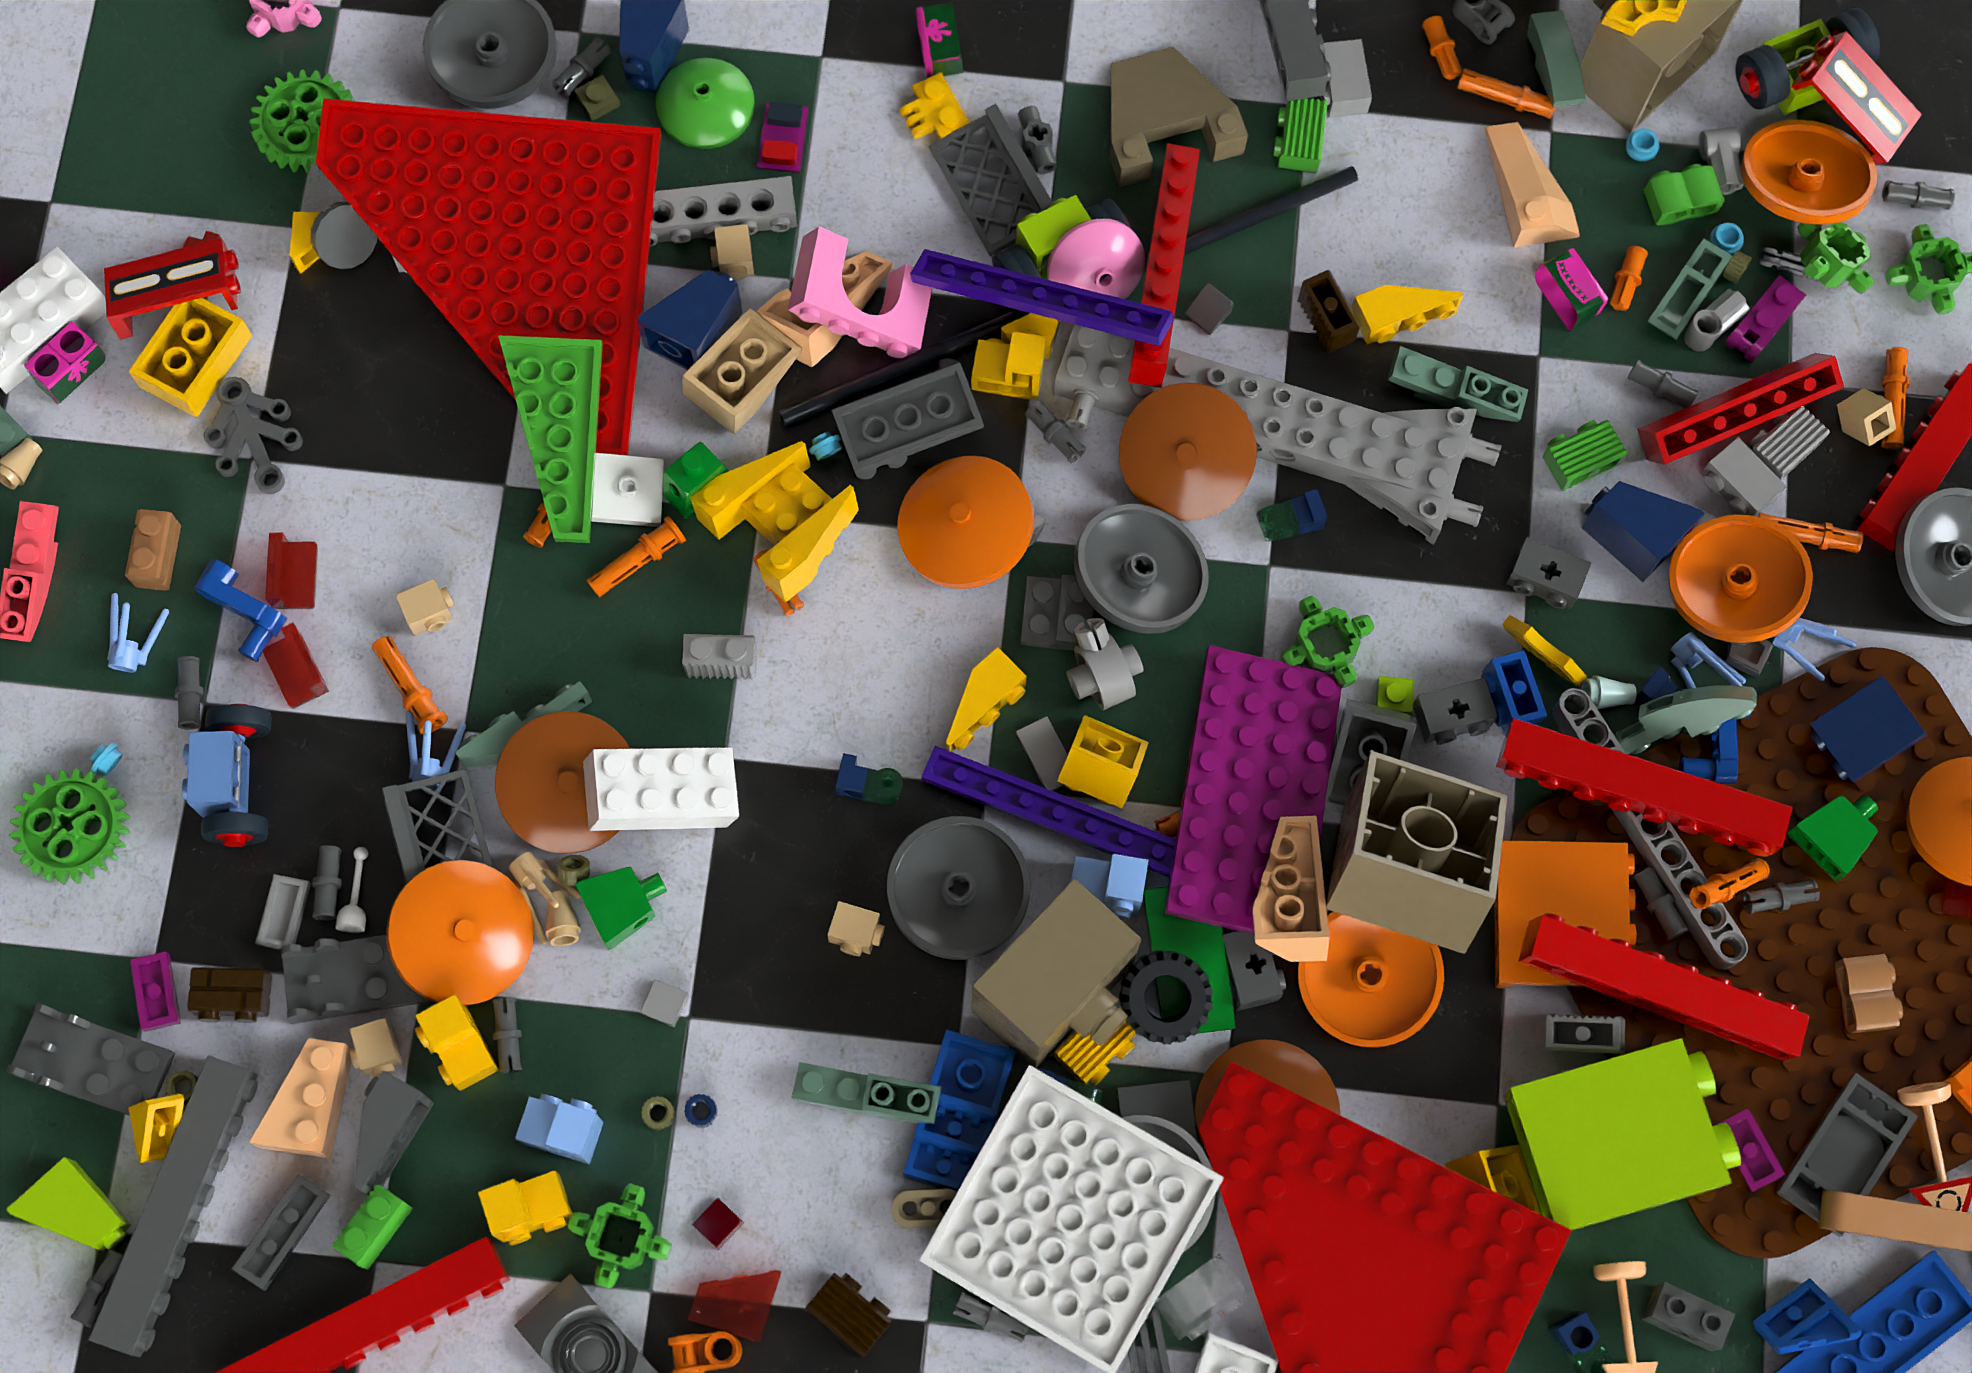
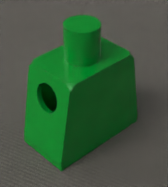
(688, 476)
(1837, 834)
(620, 902)

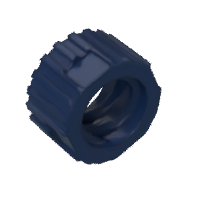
(696, 1099)

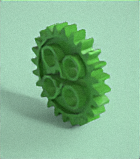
(290, 100)
(52, 803)

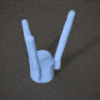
(1793, 633)
(1692, 652)
(124, 653)
(426, 766)

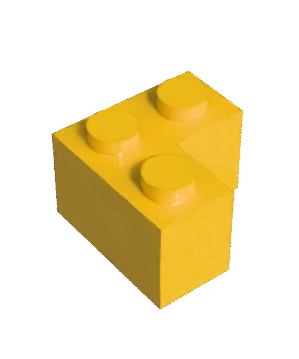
(1012, 367)
(457, 1040)
(524, 1207)

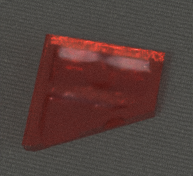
(736, 1304)

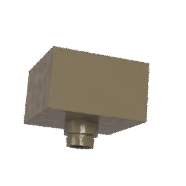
(1640, 72)
(1418, 852)
(1058, 977)

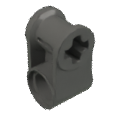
(1484, 16)

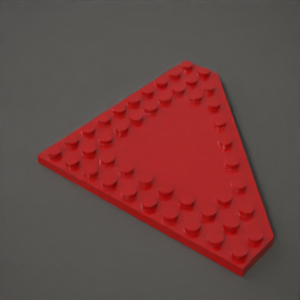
(510, 226)
(1368, 1246)

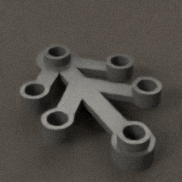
(249, 430)

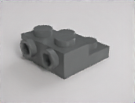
(1053, 612)

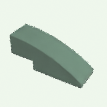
(1556, 58)
(1690, 289)

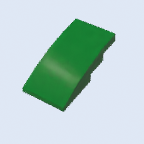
(1200, 943)

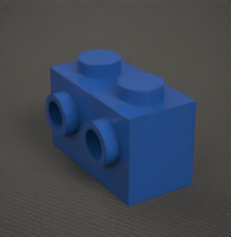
(1513, 690)

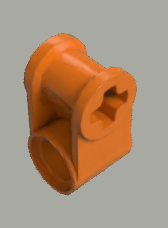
(701, 1352)

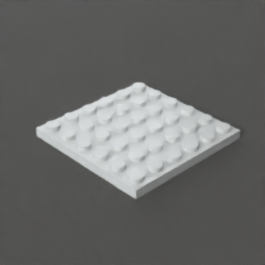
(1071, 1219)

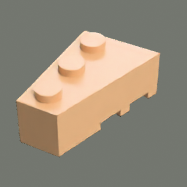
(308, 1103)

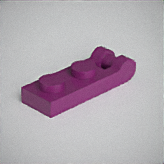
(1766, 318)

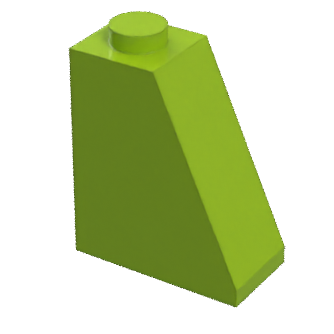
(73, 1207)

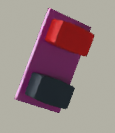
(782, 137)

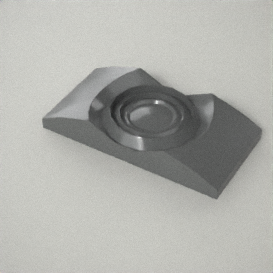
(1847, 1147)
(578, 1335)

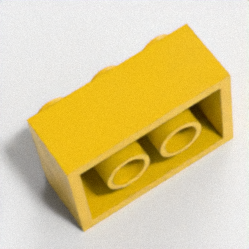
(190, 354)

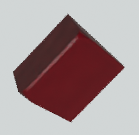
(718, 1223)

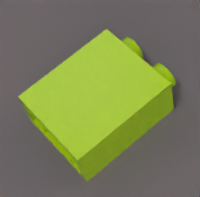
(1621, 1135)

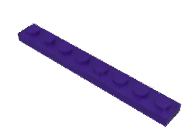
(1042, 297)
(1048, 809)

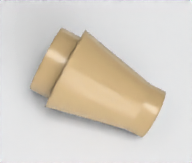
(18, 463)
(561, 922)

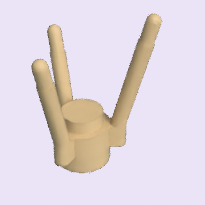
(530, 873)

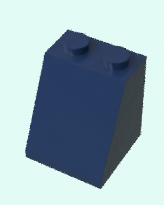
(650, 39)
(691, 318)
(1639, 526)
(1867, 730)

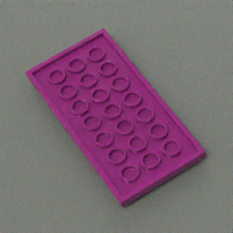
(1253, 757)

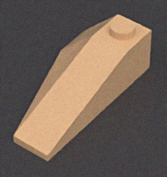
(1530, 194)
(860, 280)
(1291, 898)

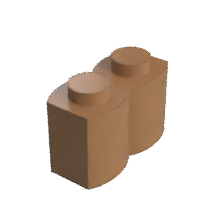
(1868, 993)

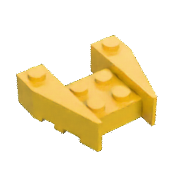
(782, 507)

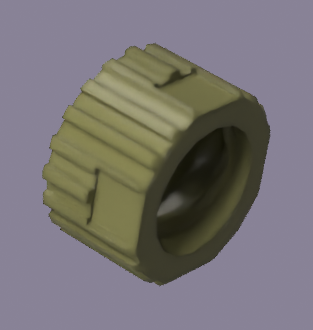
(1736, 266)
(573, 869)
(176, 1077)
(646, 1110)

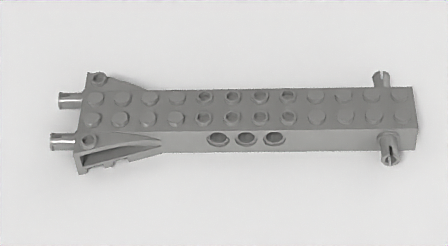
(1389, 458)

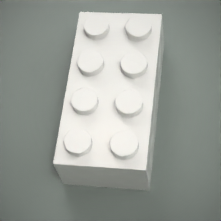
(39, 308)
(660, 788)

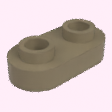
(927, 1202)

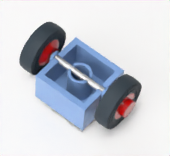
(220, 774)

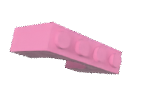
(820, 298)

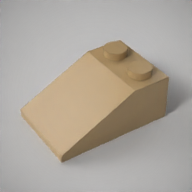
(740, 371)

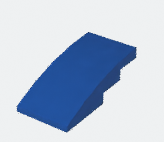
(972, 1089)

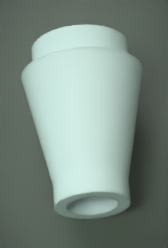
(1608, 692)

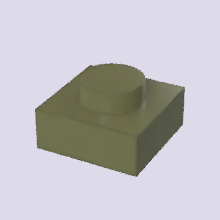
(597, 97)

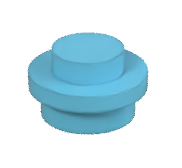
(1642, 145)
(1727, 237)
(825, 445)
(105, 759)

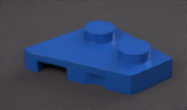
(1805, 1321)

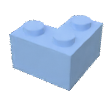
(1114, 883)
(560, 1127)

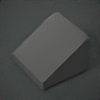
(1209, 309)

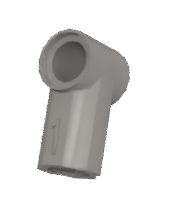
(1721, 151)
(1715, 320)

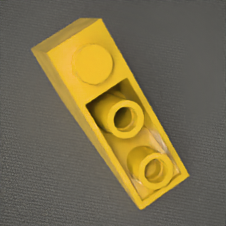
(1398, 308)
(988, 689)

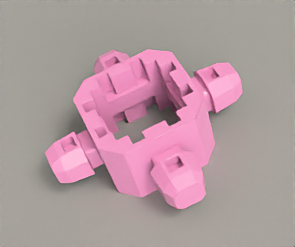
(284, 19)

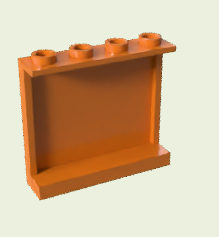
(1569, 879)

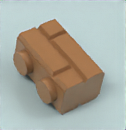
(153, 550)

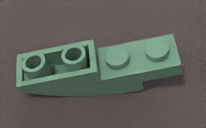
(1455, 387)
(1695, 708)
(488, 746)
(866, 1094)

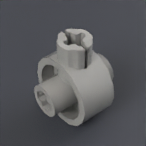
(1102, 666)

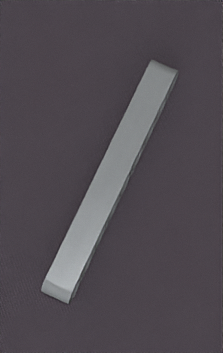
(1664, 839)

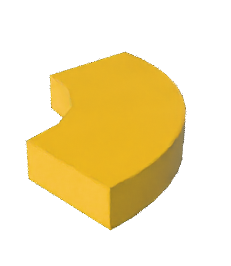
(1630, 15)
(1543, 650)

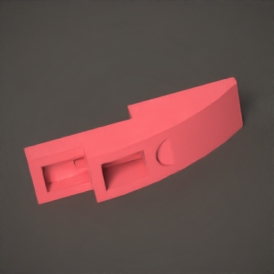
(30, 571)

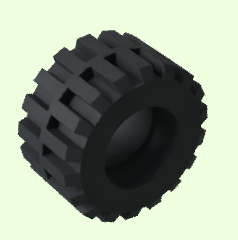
(1181, 1025)

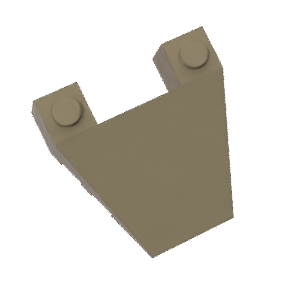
(1161, 98)

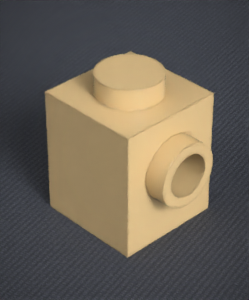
(733, 251)
(1866, 417)
(426, 607)
(855, 929)
(375, 1048)

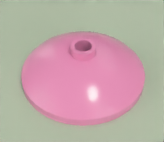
(1096, 250)

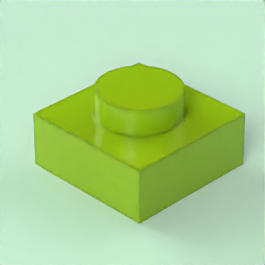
(1395, 693)

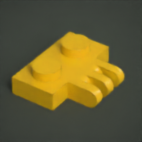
(933, 109)

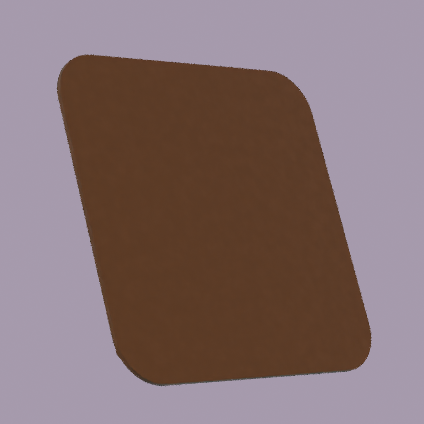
(1880, 907)

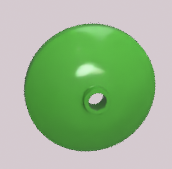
(709, 118)

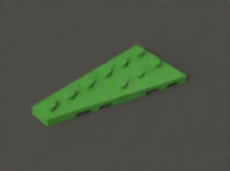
(558, 406)

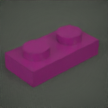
(155, 991)
(1757, 1159)

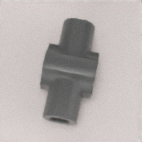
(1035, 130)

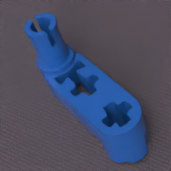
(216, 585)
(1724, 761)

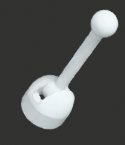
(351, 917)

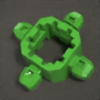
(1836, 256)
(1917, 286)
(1350, 632)
(656, 1247)

